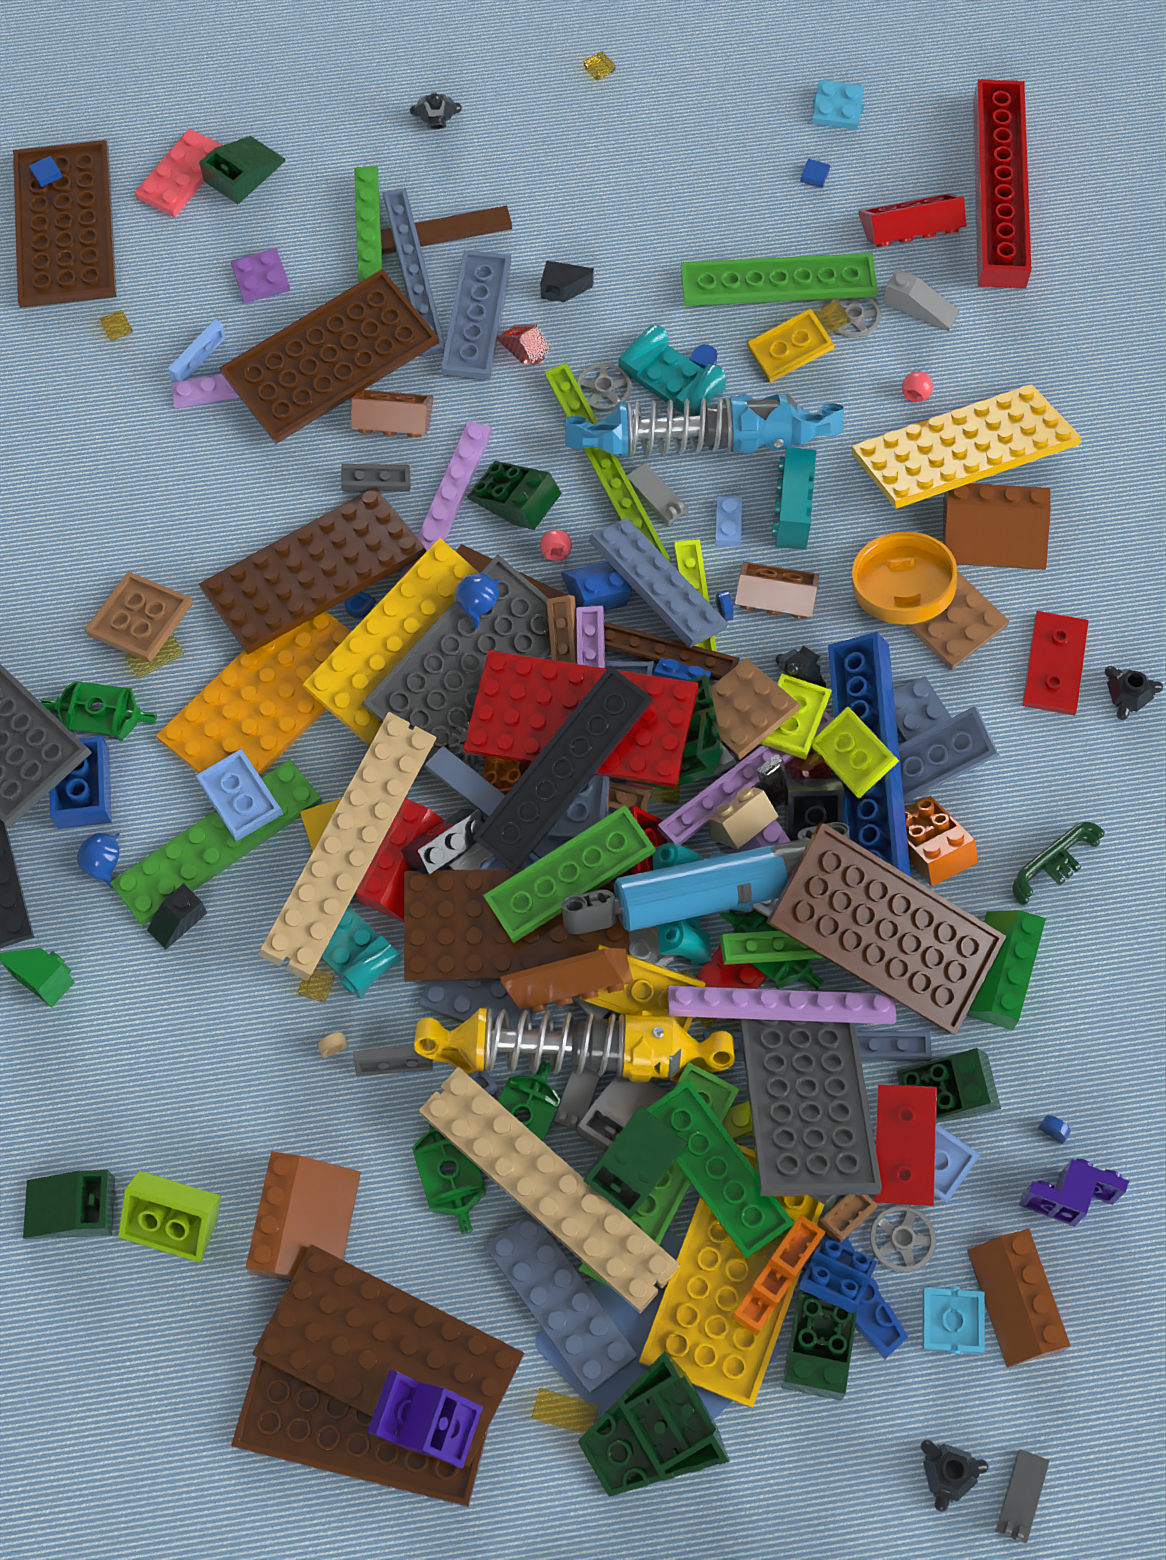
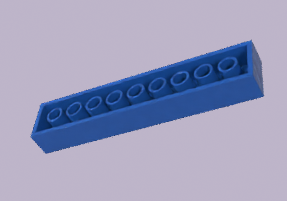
(864, 684)

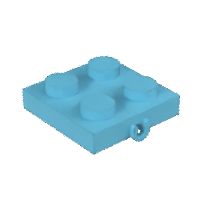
(838, 104)
(953, 1321)

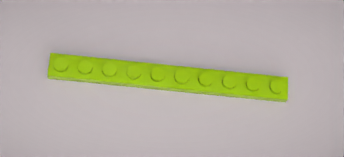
(603, 463)

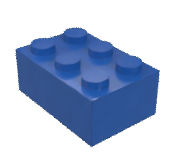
(85, 792)

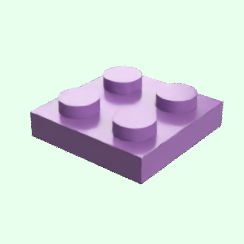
(260, 275)

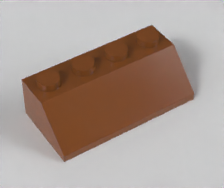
(569, 979)
(1018, 1298)

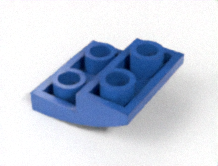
(838, 1275)

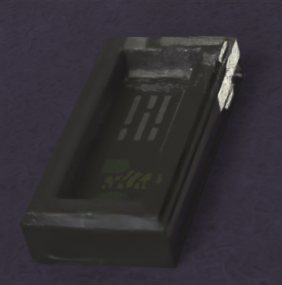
(772, 779)

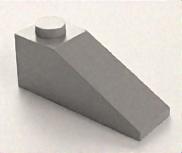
(919, 300)

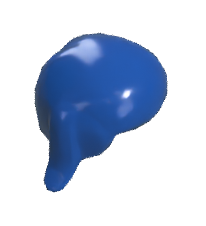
(476, 595)
(99, 856)

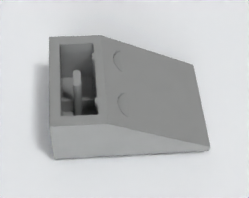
(615, 1108)

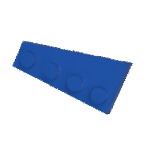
(876, 1318)

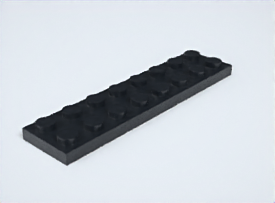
(563, 769)

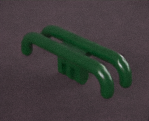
(1055, 859)

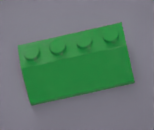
(1008, 978)

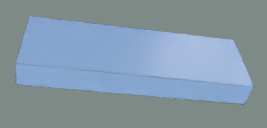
(197, 352)

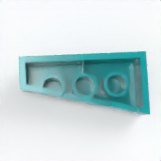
(796, 498)

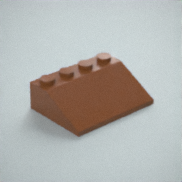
(997, 525)
(299, 1207)

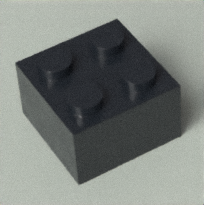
(812, 803)

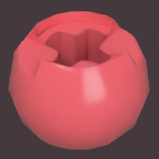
(917, 386)
(555, 545)

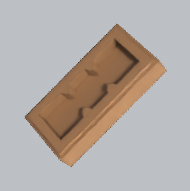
(847, 1216)

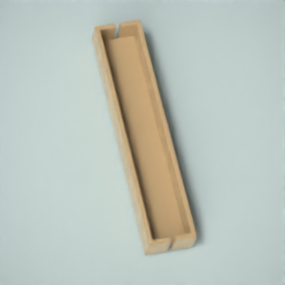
(347, 847)
(549, 1190)

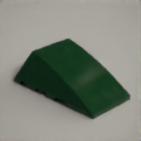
(703, 741)
(653, 1432)

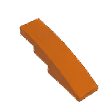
(778, 1275)

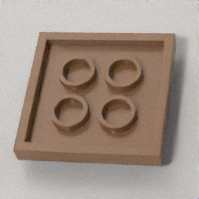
(139, 616)
(962, 626)
(749, 707)

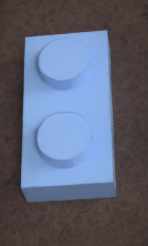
(728, 521)

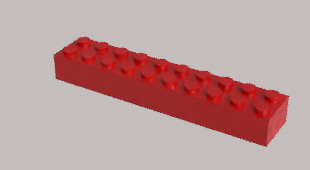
(1001, 184)

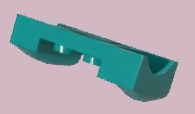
(669, 373)
(684, 935)
(358, 953)

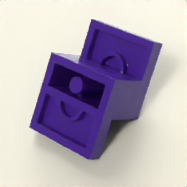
(1074, 1192)
(425, 1419)

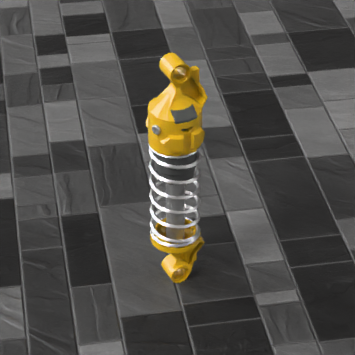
(633, 1046)

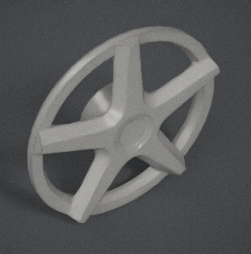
(857, 315)
(605, 386)
(902, 1239)

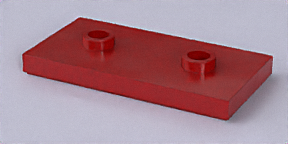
(1055, 663)
(906, 1144)

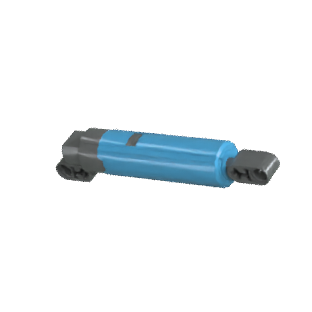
(690, 888)

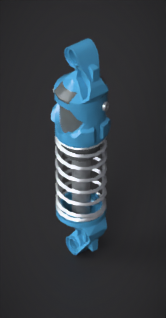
(735, 424)

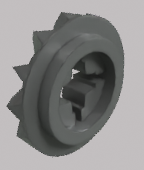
(456, 738)

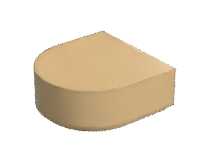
(332, 1044)

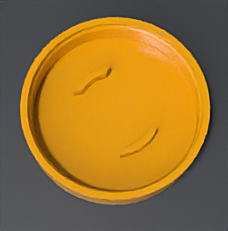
(904, 578)

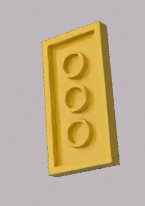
(646, 991)

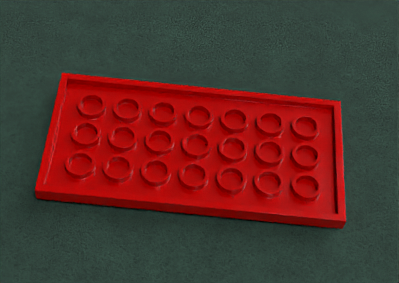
(530, 698)

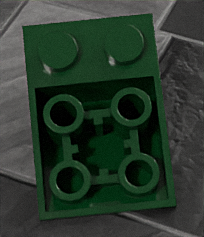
(239, 167)
(516, 493)
(962, 1084)
(634, 1161)
(70, 1205)
(819, 1348)

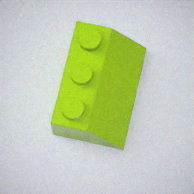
(168, 1216)

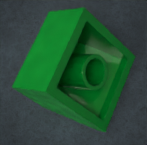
(39, 972)

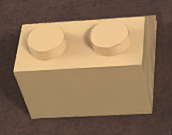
(742, 818)

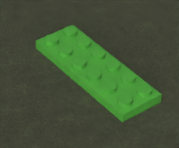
(569, 870)

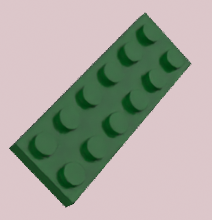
(721, 1171)

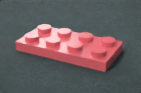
(177, 175)

